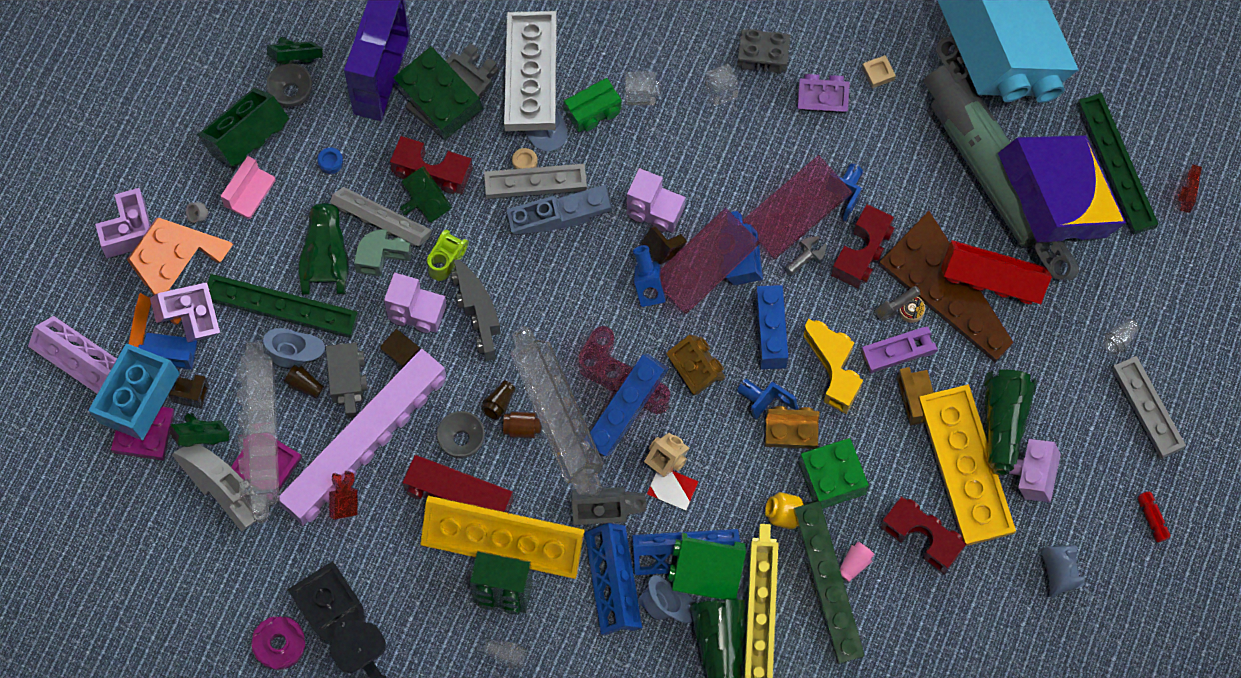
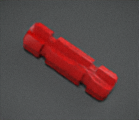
(1154, 516)

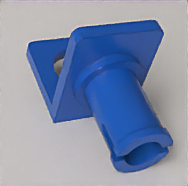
(850, 179)
(647, 275)
(763, 398)

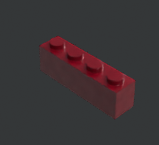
(439, 481)

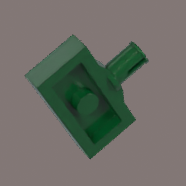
(288, 50)
(425, 195)
(198, 432)

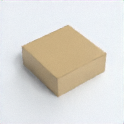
(878, 71)

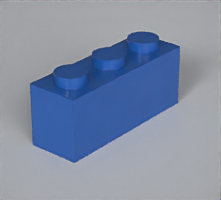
(771, 327)

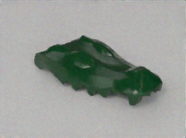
(323, 250)

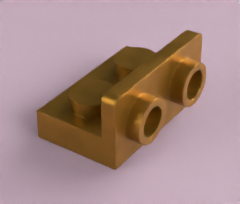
(696, 363)
(792, 428)

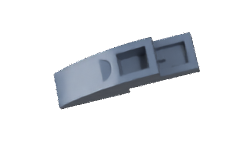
(559, 213)

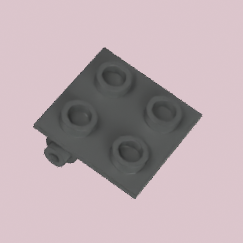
(764, 48)

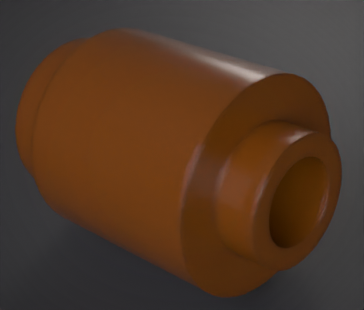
(521, 425)

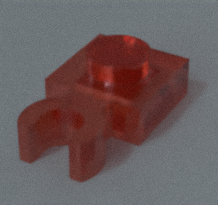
(1189, 192)
(344, 500)

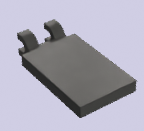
(475, 78)

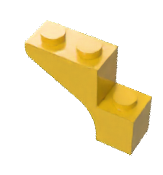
(833, 352)

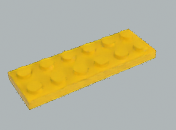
(964, 465)
(471, 529)

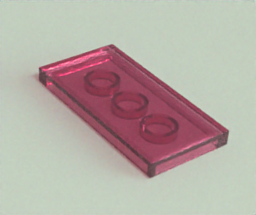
(797, 206)
(706, 260)

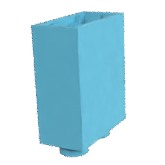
(1011, 47)

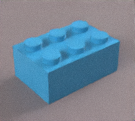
(134, 391)

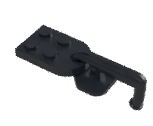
(339, 620)

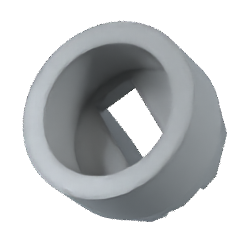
(196, 208)

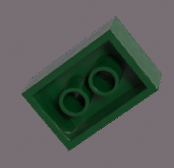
(438, 92)
(244, 127)
(501, 583)

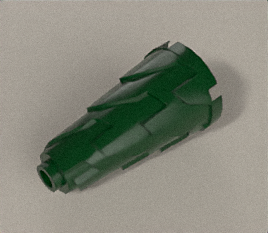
(1006, 409)
(720, 635)

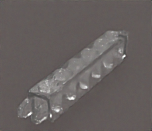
(557, 412)
(259, 431)

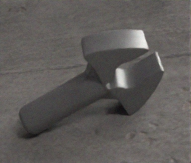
(807, 255)
(889, 309)

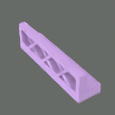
(72, 358)

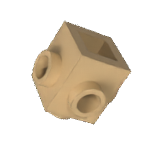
(667, 454)

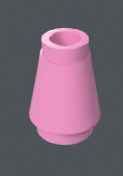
(855, 561)

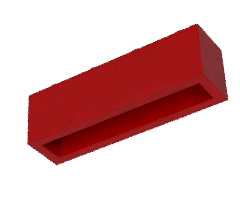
(995, 272)

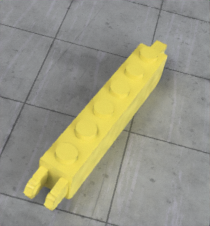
(761, 605)

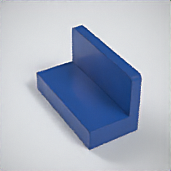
(172, 348)

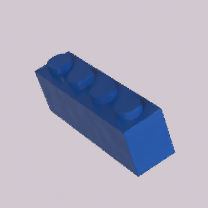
(627, 403)

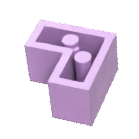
(652, 203)
(125, 232)
(190, 304)
(412, 305)

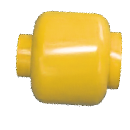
(781, 510)

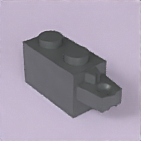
(345, 376)
(608, 507)

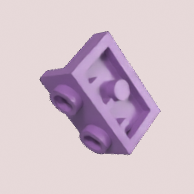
(823, 94)

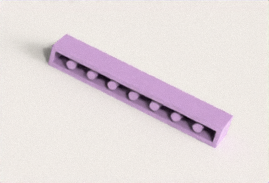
(363, 436)

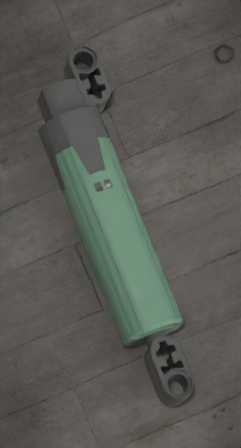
(979, 142)

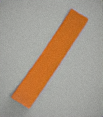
(139, 320)

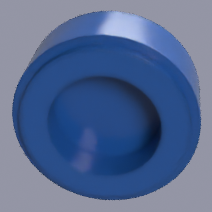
(330, 160)

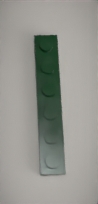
(1117, 163)
(282, 306)
(829, 582)

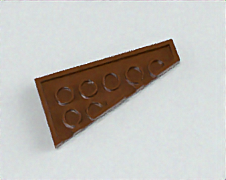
(918, 263)

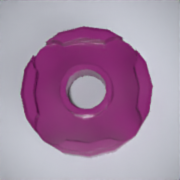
(278, 658)

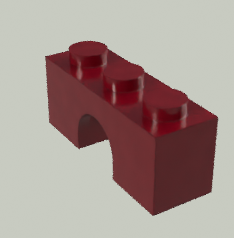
(449, 175)
(854, 265)
(908, 519)

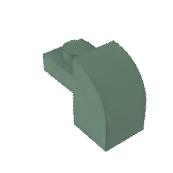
(375, 248)

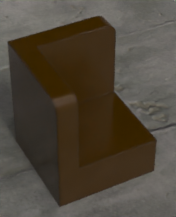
(660, 247)
(399, 348)
(190, 392)

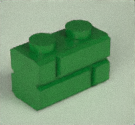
(593, 105)

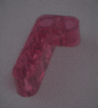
(606, 363)

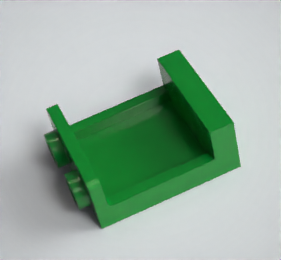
(707, 568)

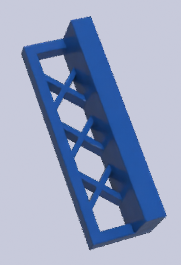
(663, 545)
(617, 575)

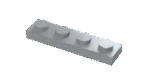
(535, 181)
(376, 214)
(1148, 407)

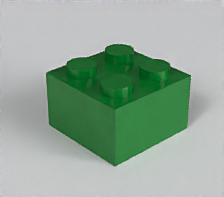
(833, 473)

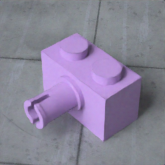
(1038, 470)

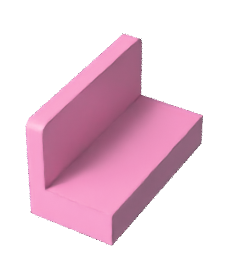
(247, 188)

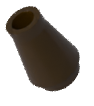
(302, 381)
(497, 402)

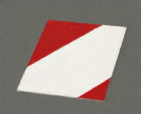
(673, 489)

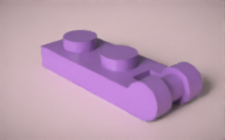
(898, 349)

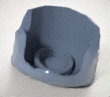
(1062, 568)

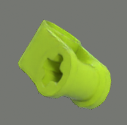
(445, 251)

